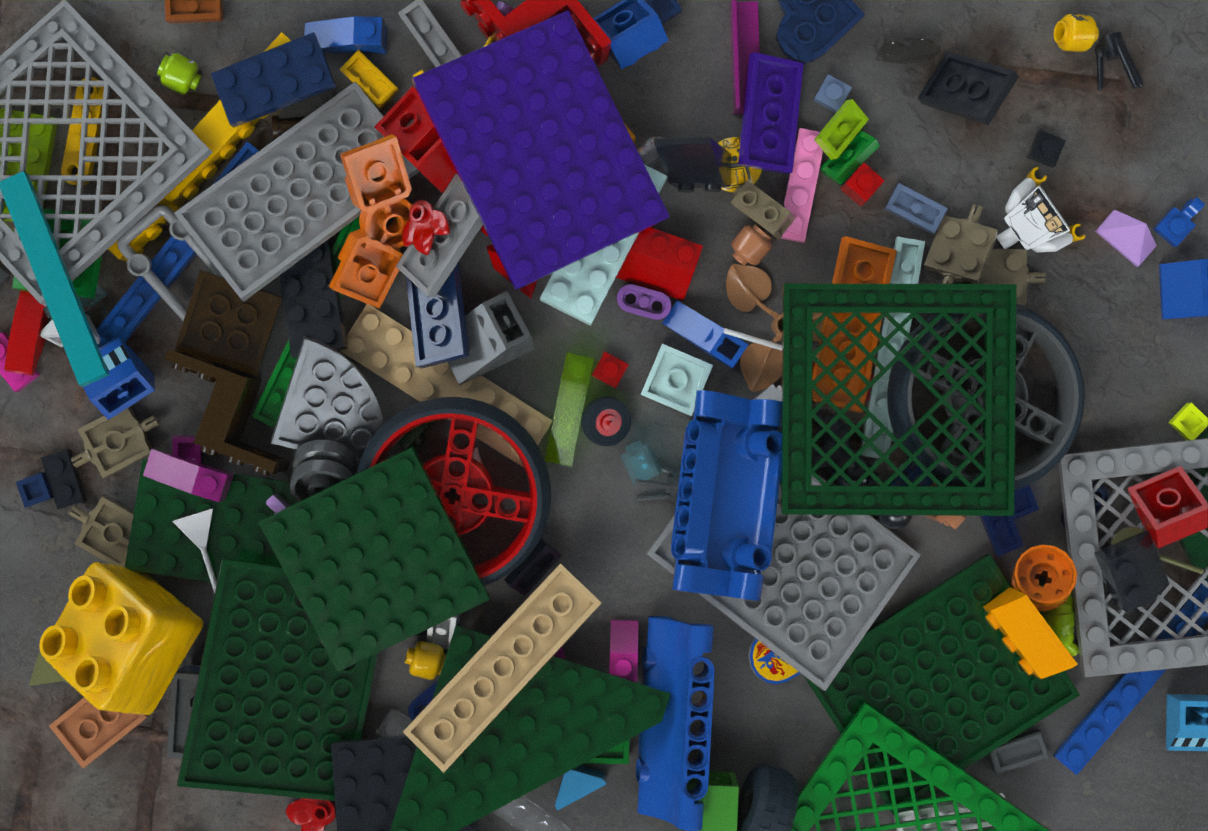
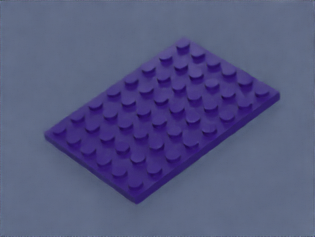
(540, 149)

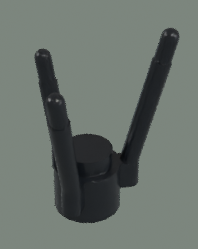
(1113, 47)

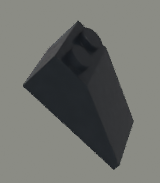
(694, 163)

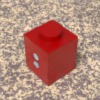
(862, 184)

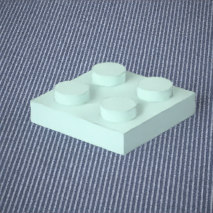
(676, 379)

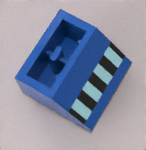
(127, 382)

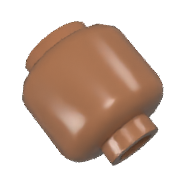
(751, 245)

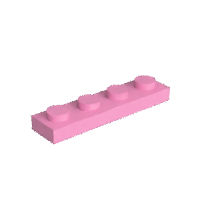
(802, 183)

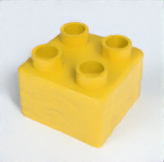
(120, 638)

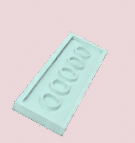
(585, 284)

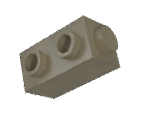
(762, 209)

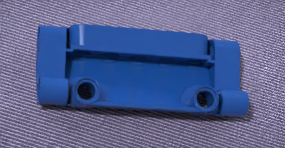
(727, 496)

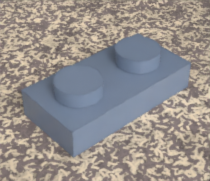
(915, 208)

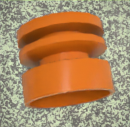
(1050, 563)

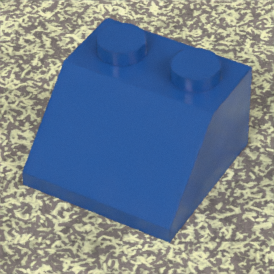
(633, 31)
(1184, 289)

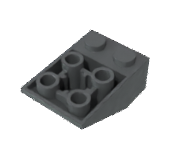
(494, 338)

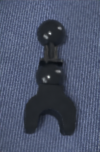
(854, 471)

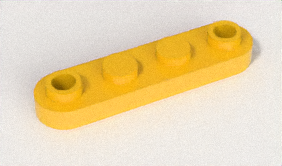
(72, 148)

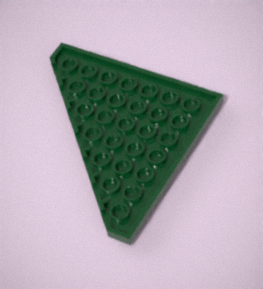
(544, 732)

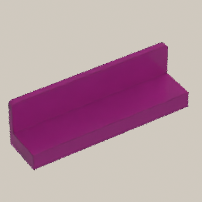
(744, 41)

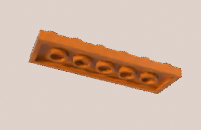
(856, 264)

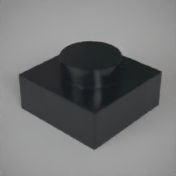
(1046, 148)

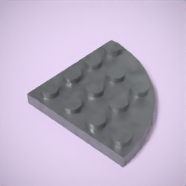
(327, 402)

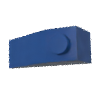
(351, 34)

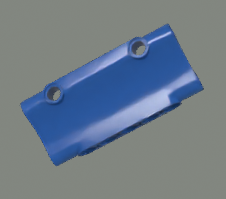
(664, 748)

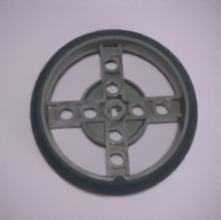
(1053, 432)

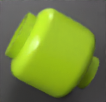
(179, 73)

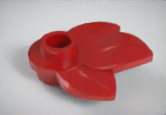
(421, 229)
(309, 814)

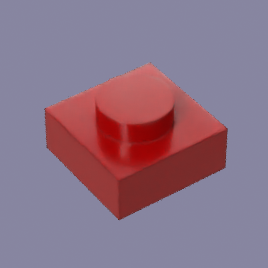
(610, 370)

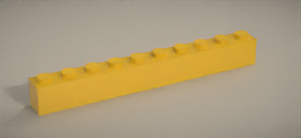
(221, 140)

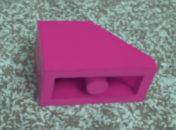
(624, 649)

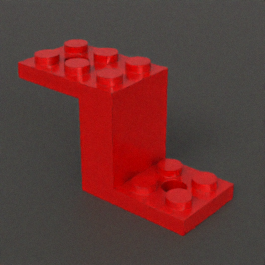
(532, 12)
(420, 140)

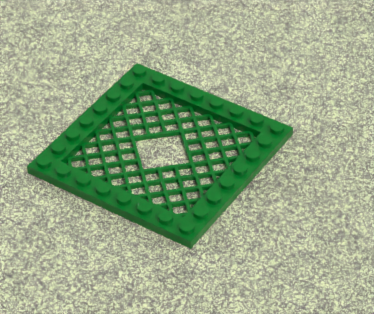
(874, 727)

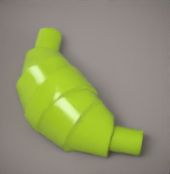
(1062, 623)

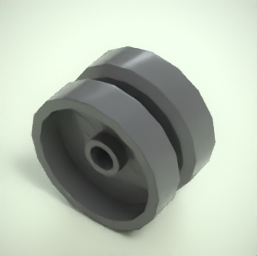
(319, 466)

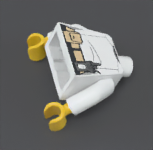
(1035, 219)

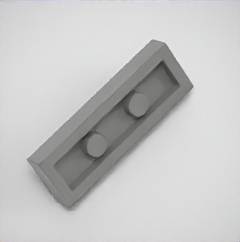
(429, 33)

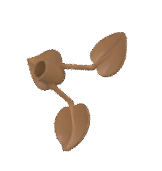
(758, 363)

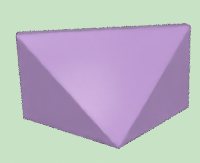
(1127, 236)

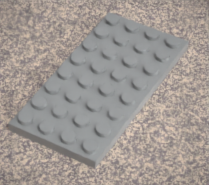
(284, 195)

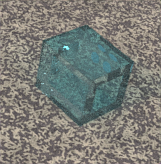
(640, 461)

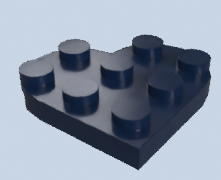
(814, 26)

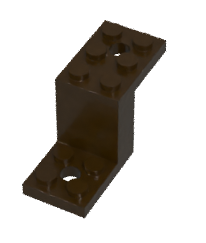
(227, 413)

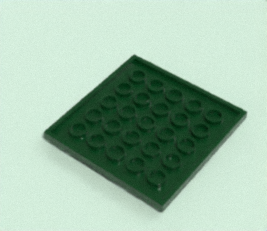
(375, 559)

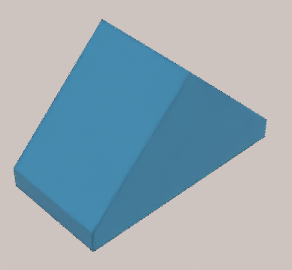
(578, 784)

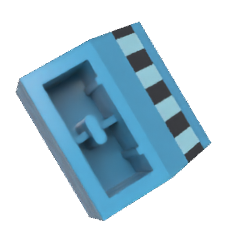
(1187, 722)

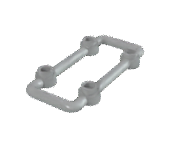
(141, 264)

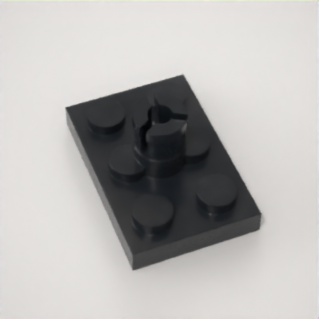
(968, 87)

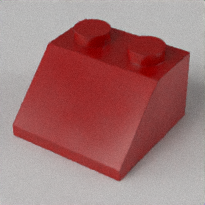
(1170, 506)

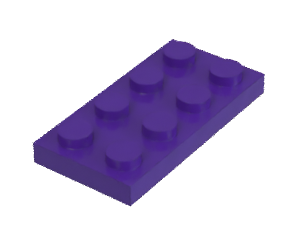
(770, 113)

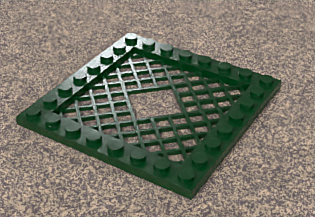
(998, 389)

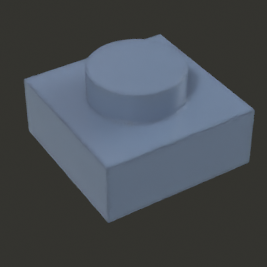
(832, 93)

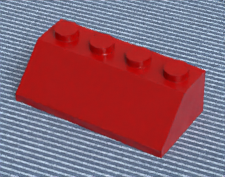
(661, 263)

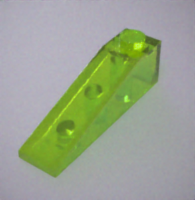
(569, 409)

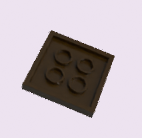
(225, 327)

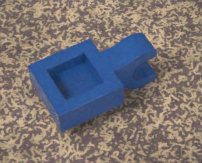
(1177, 223)

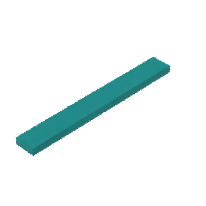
(53, 279)

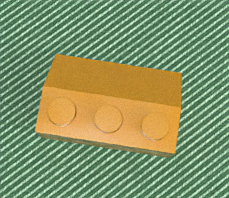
(1028, 634)

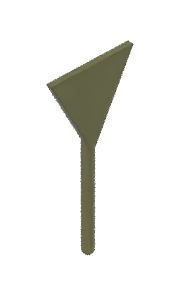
(44, 673)

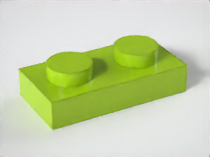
(841, 129)

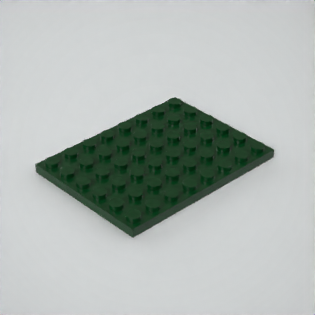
(944, 677)
(268, 693)

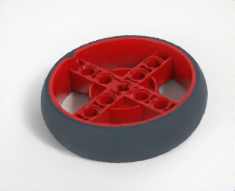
(466, 415)

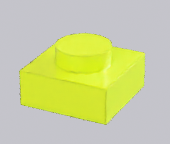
(1189, 422)

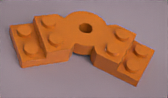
(379, 189)

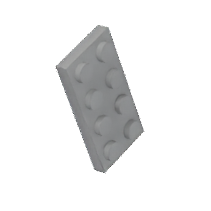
(432, 270)

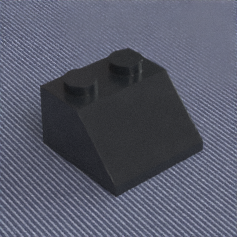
(1132, 571)

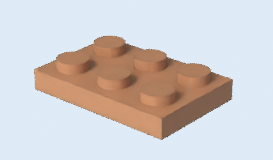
(91, 732)

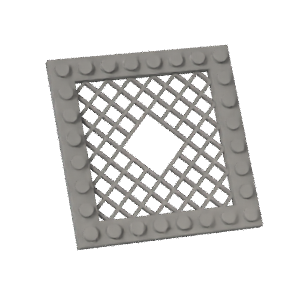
(148, 188)
(1090, 603)

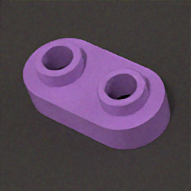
(644, 301)

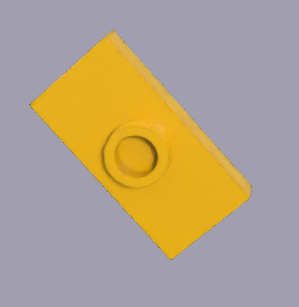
(369, 79)

